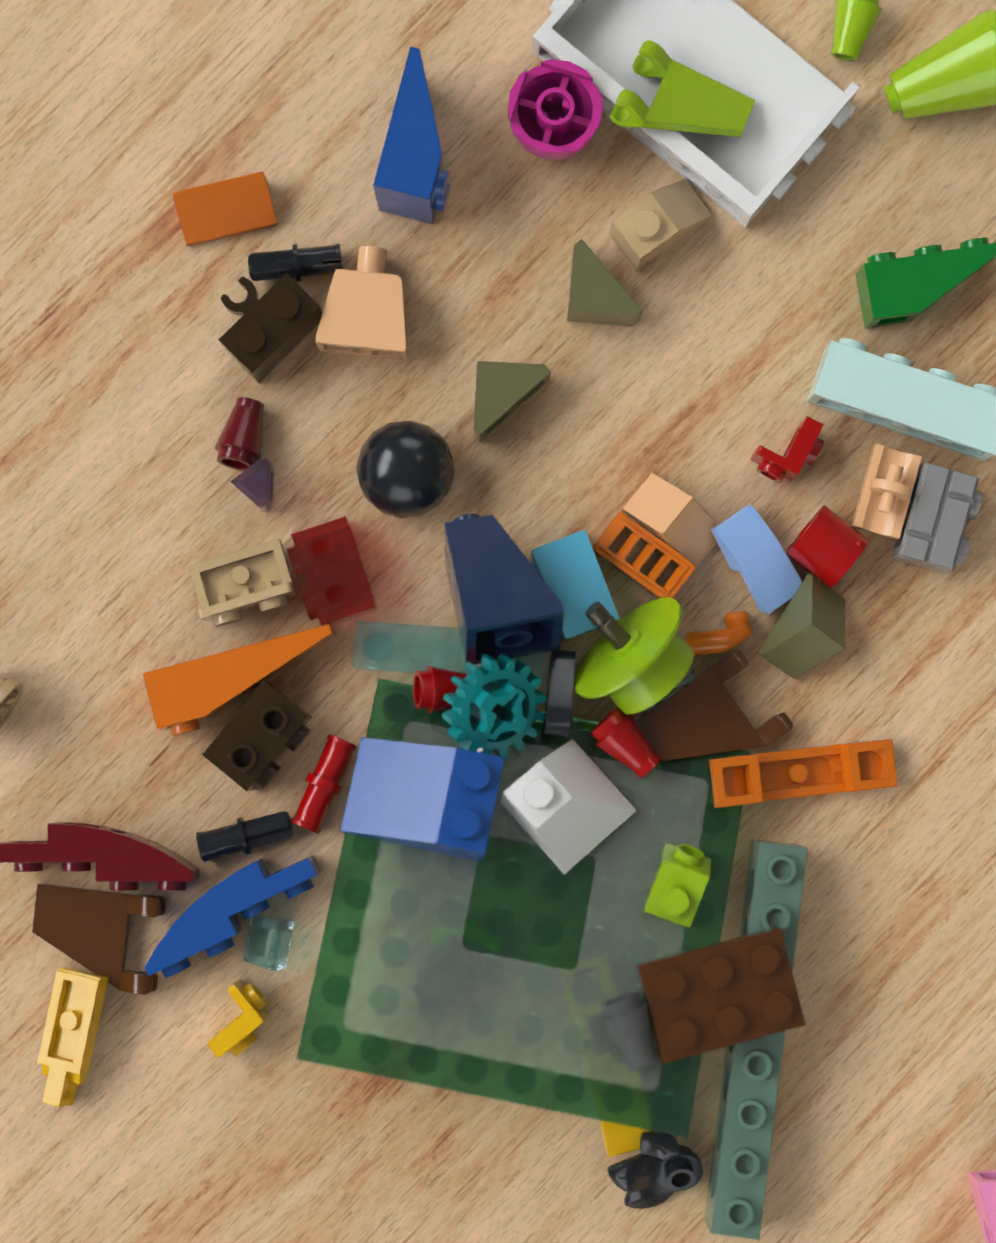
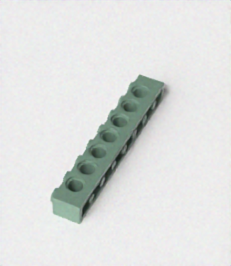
(753, 1066)

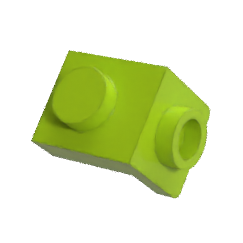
(679, 884)

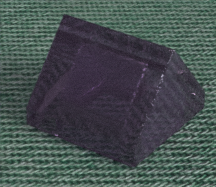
(257, 484)

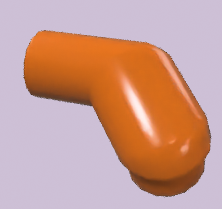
(722, 640)

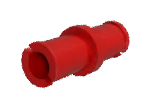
(323, 783)

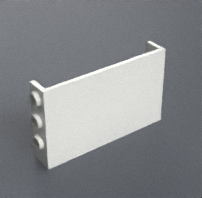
(729, 46)

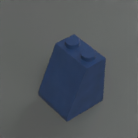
(498, 593)

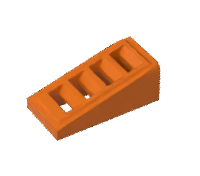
(668, 554)

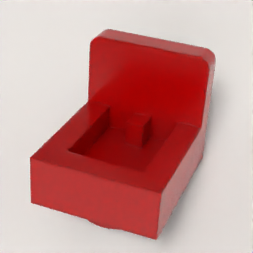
(802, 449)

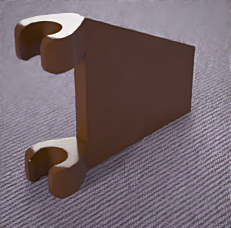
(706, 718)
(94, 930)

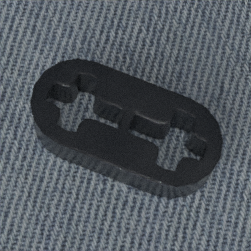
(559, 693)

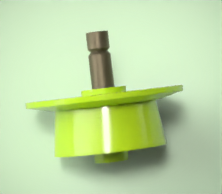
(636, 656)

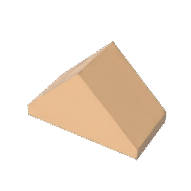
(673, 518)

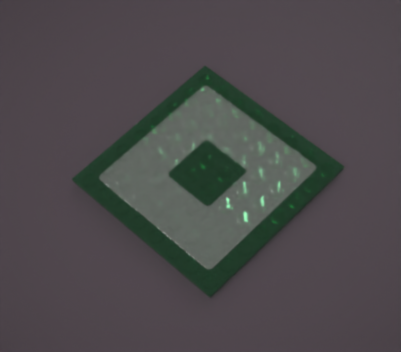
(501, 964)

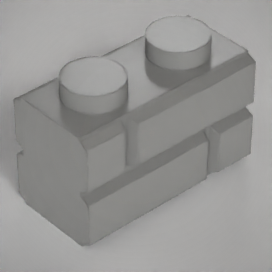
(938, 519)

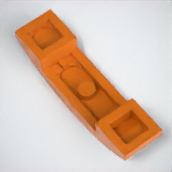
(802, 772)

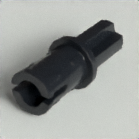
(294, 262)
(244, 835)

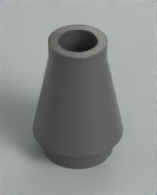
(630, 1029)

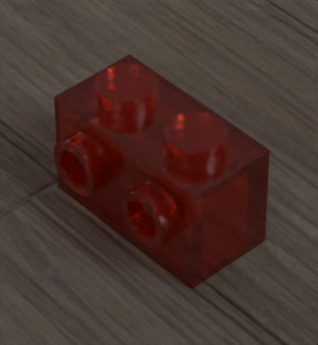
(332, 572)

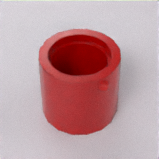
(827, 546)

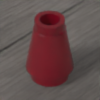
(242, 435)

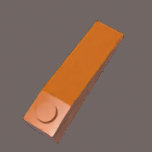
(210, 683)

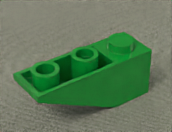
(905, 287)

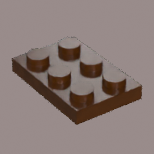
(720, 994)

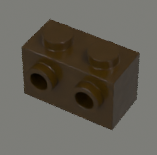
(258, 737)

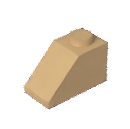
(658, 222)

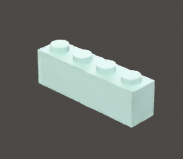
(906, 398)

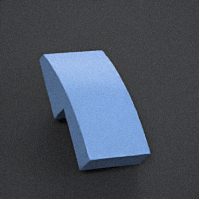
(759, 558)

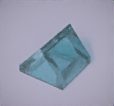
(268, 941)

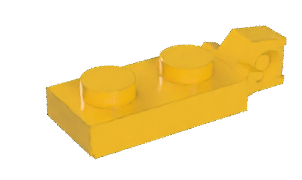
(70, 1033)

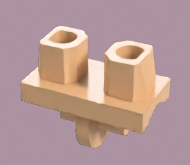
(886, 491)

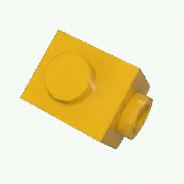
(239, 1032)

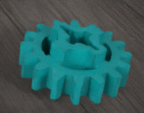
(496, 683)

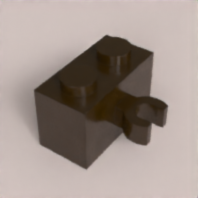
(269, 325)

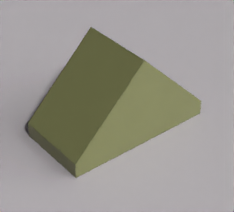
(596, 293)
(502, 390)
(807, 630)

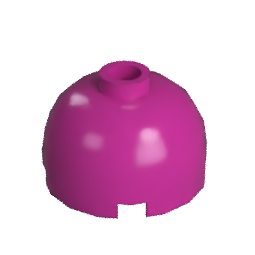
(555, 110)

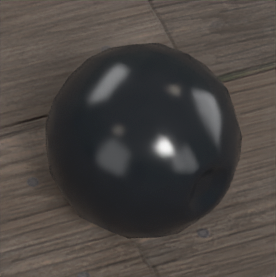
(405, 469)

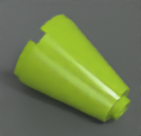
(950, 74)

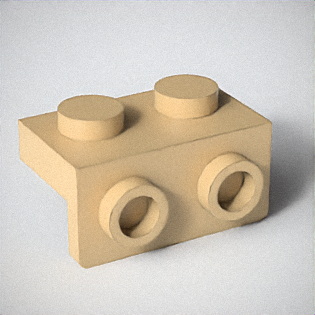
(242, 581)

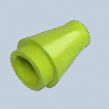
(852, 27)

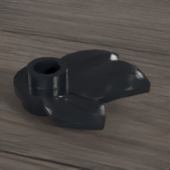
(656, 1171)

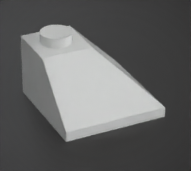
(567, 805)

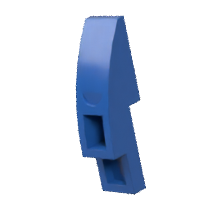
(213, 919)

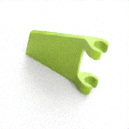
(683, 100)

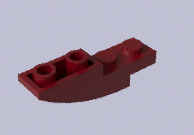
(119, 856)

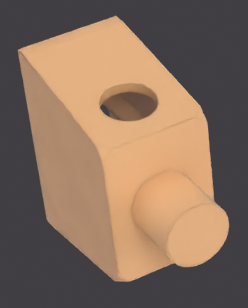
(365, 310)

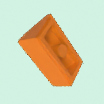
(225, 208)

